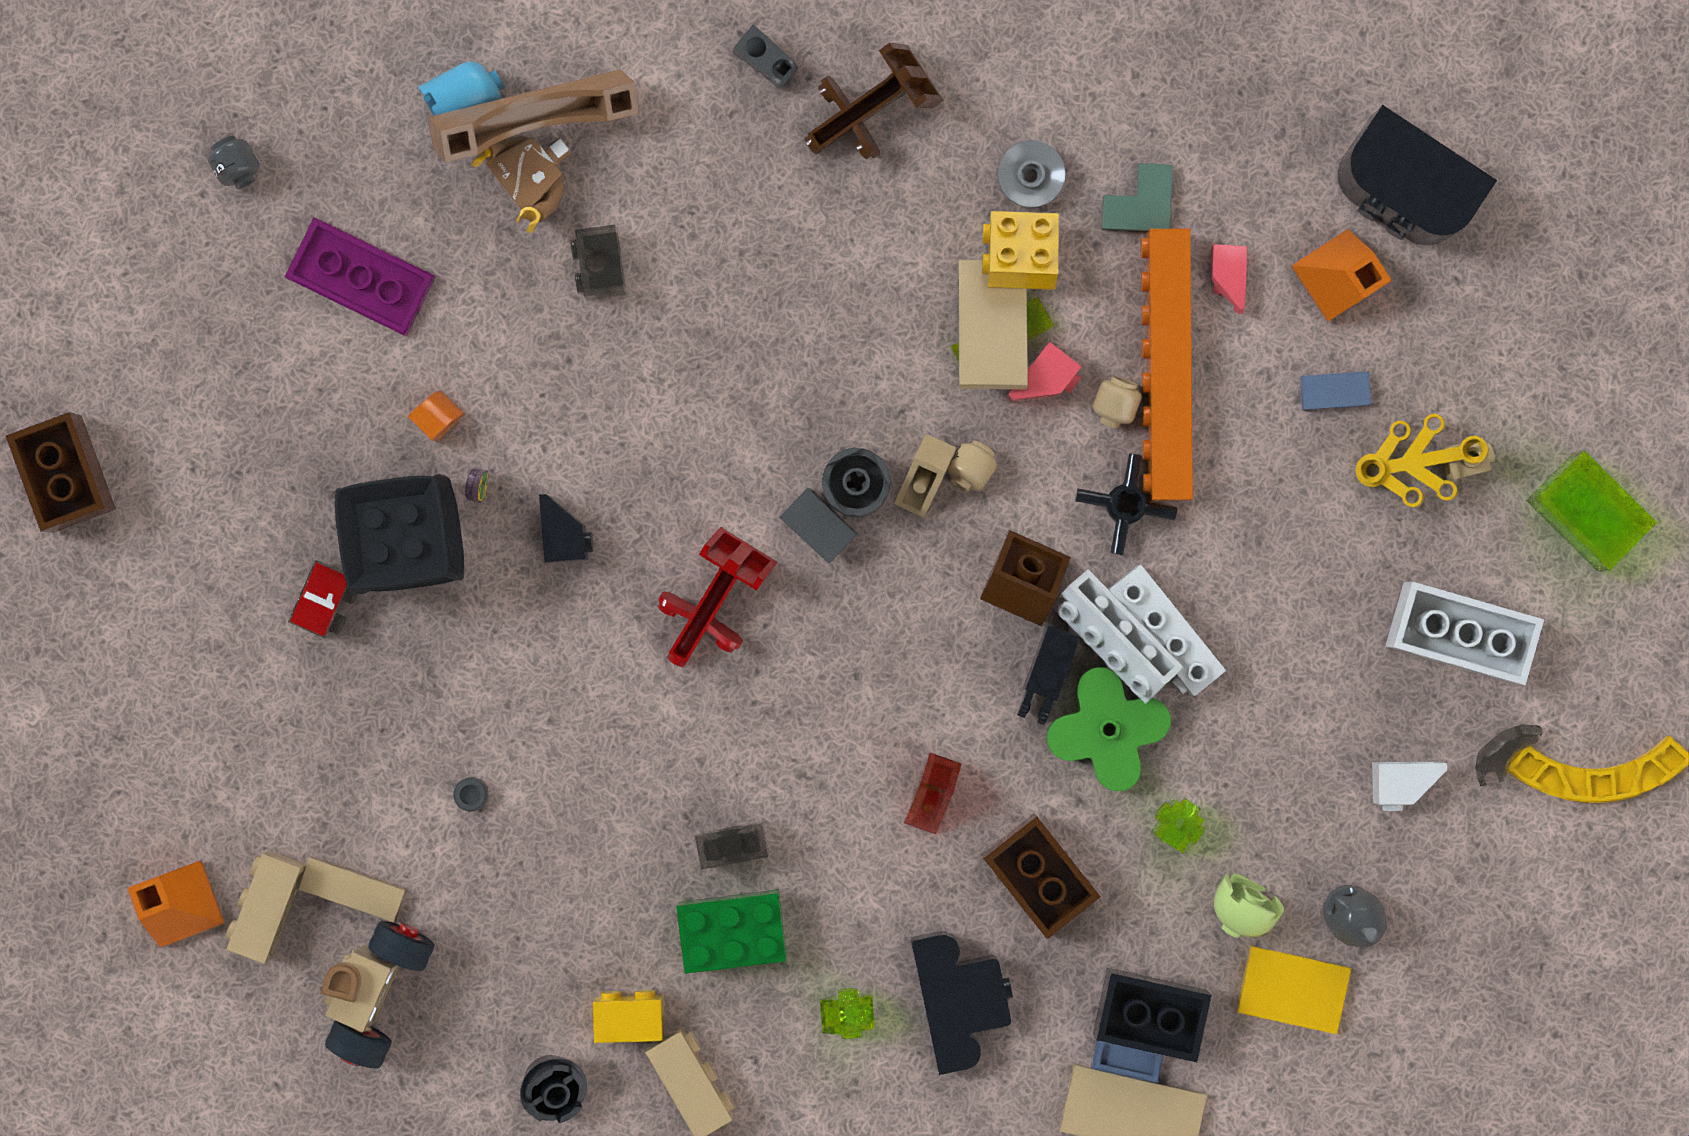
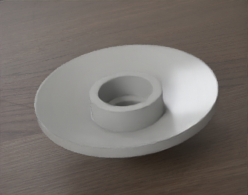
(1036, 157)

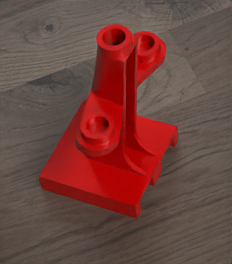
(735, 562)

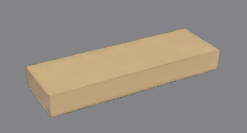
(352, 889)

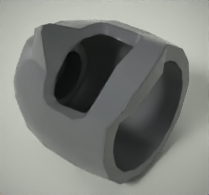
(1357, 918)

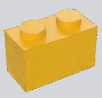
(628, 1017)

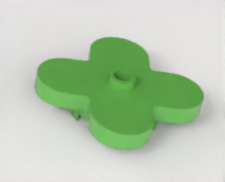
(1082, 734)

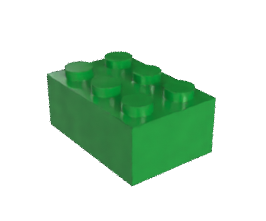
(731, 931)

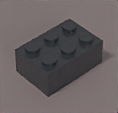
(1152, 1015)

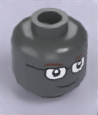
(233, 162)

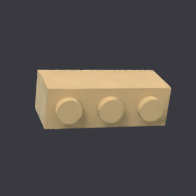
(265, 906)
(691, 1082)

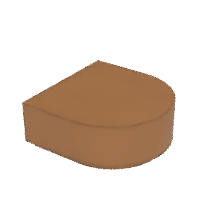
(342, 982)

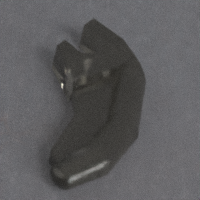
(1499, 751)

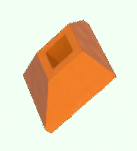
(1340, 274)
(176, 904)

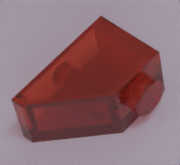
(933, 793)

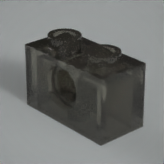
(603, 242)
(732, 845)

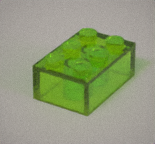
(1591, 511)

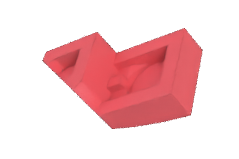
(1229, 273)

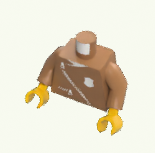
(528, 174)

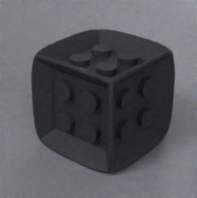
(399, 533)

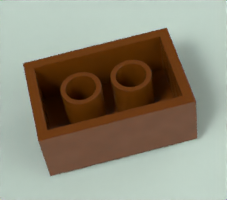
(60, 472)
(1040, 876)

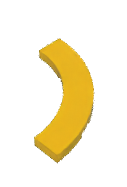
(1600, 784)

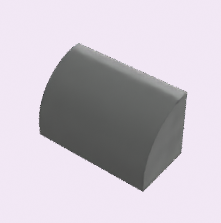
(818, 525)

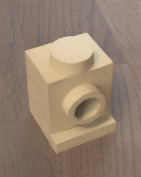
(1461, 468)

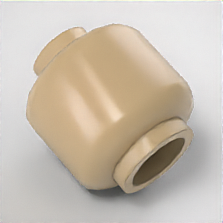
(1117, 401)
(972, 466)

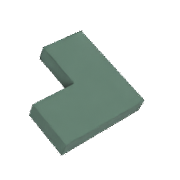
(1148, 208)

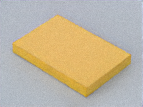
(1293, 989)

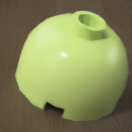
(1244, 908)

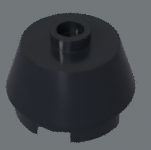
(553, 1089)

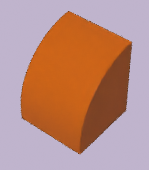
(436, 415)

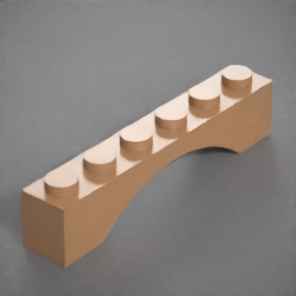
(477, 127)

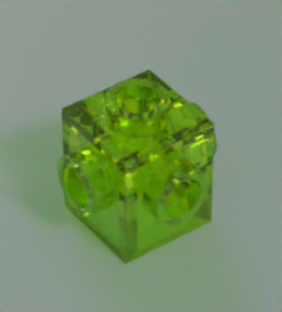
(1166, 824)
(847, 1013)

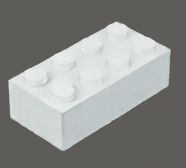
(1464, 633)

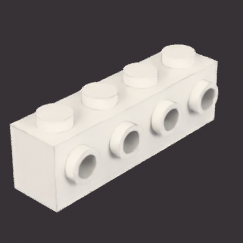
(1161, 618)
(1116, 636)

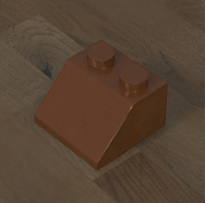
(1025, 578)

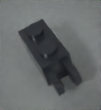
(1048, 670)

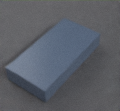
(1335, 390)
(1127, 1061)

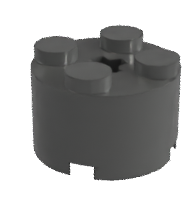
(863, 464)

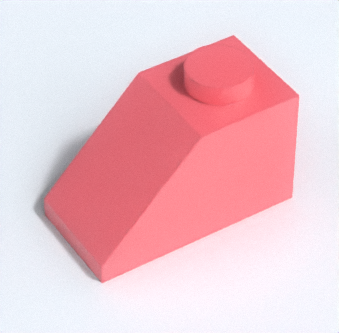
(1048, 376)

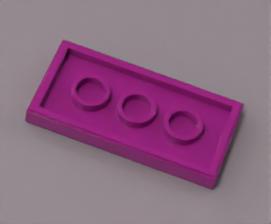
(360, 276)

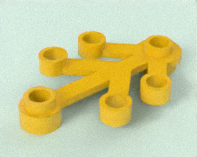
(1415, 461)

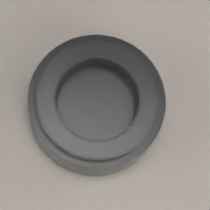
(471, 794)

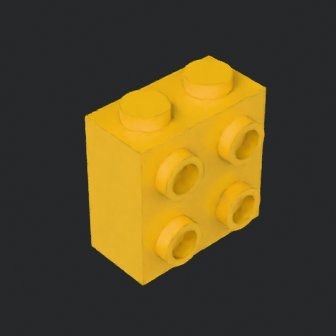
(1021, 250)

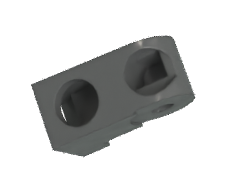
(765, 57)

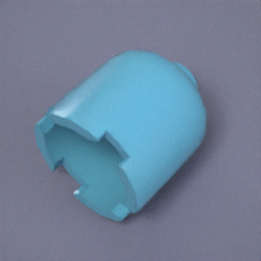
(461, 88)

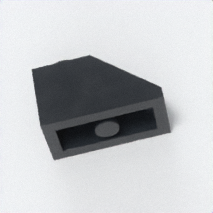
(562, 533)

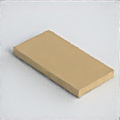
(990, 332)
(1126, 1106)

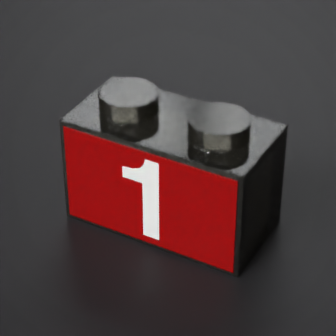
(322, 601)

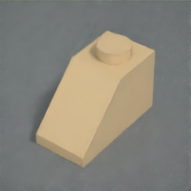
(925, 475)

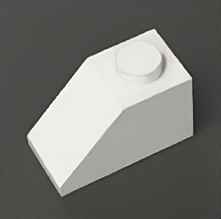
(1403, 782)

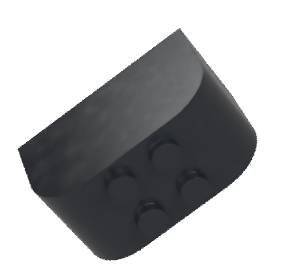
(1411, 180)

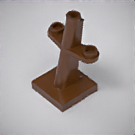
(905, 78)

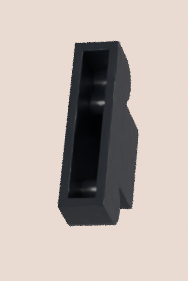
(959, 998)

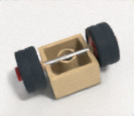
(378, 963)

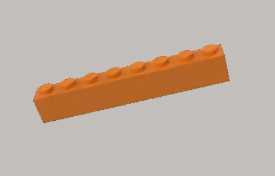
(1168, 364)

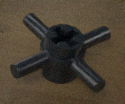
(1111, 500)

